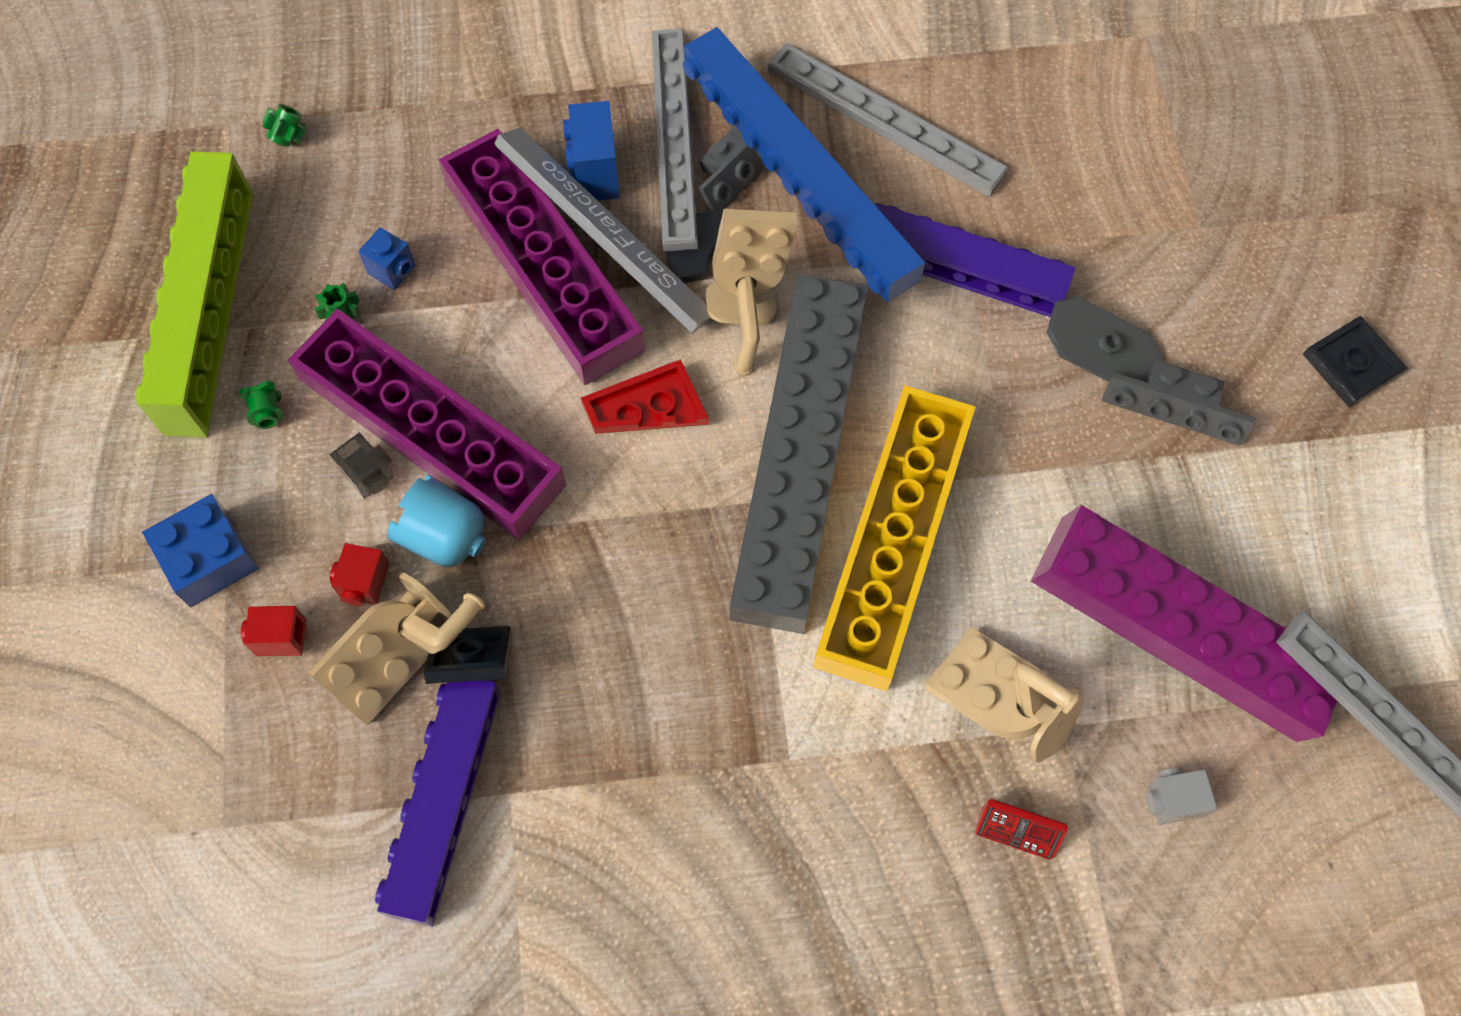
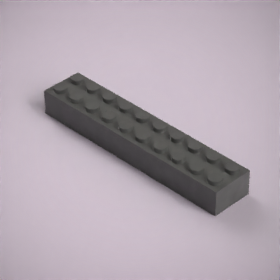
(798, 456)

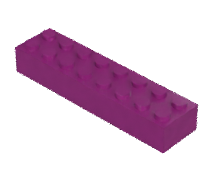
(543, 259)
(428, 423)
(1182, 622)

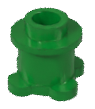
(262, 405)

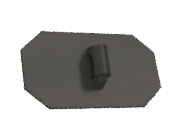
(1101, 340)

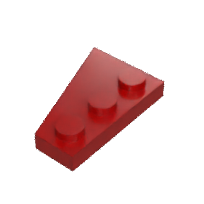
(646, 402)

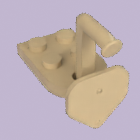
(746, 265)
(389, 648)
(994, 683)

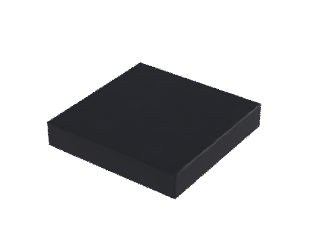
(1355, 361)
(471, 656)

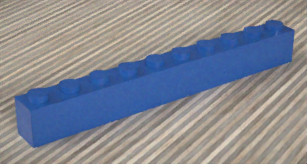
(803, 165)

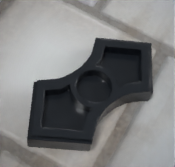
(693, 263)

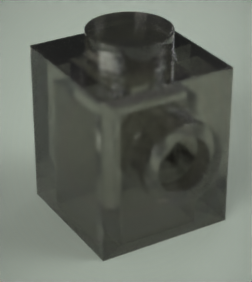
(363, 465)

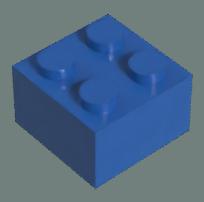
(592, 149)
(200, 550)

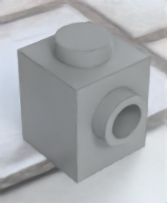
(1180, 796)

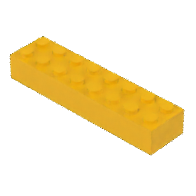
(894, 539)

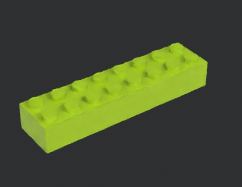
(196, 296)

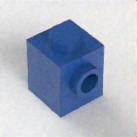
(387, 258)

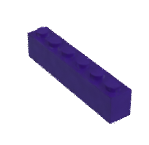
(983, 263)
(438, 803)

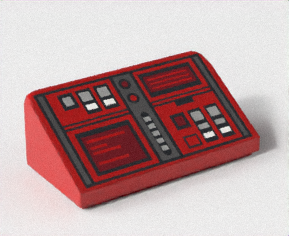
(1020, 829)

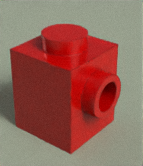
(359, 574)
(274, 631)

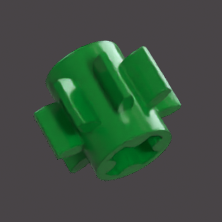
(284, 125)
(334, 298)

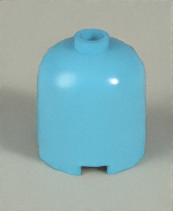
(438, 524)

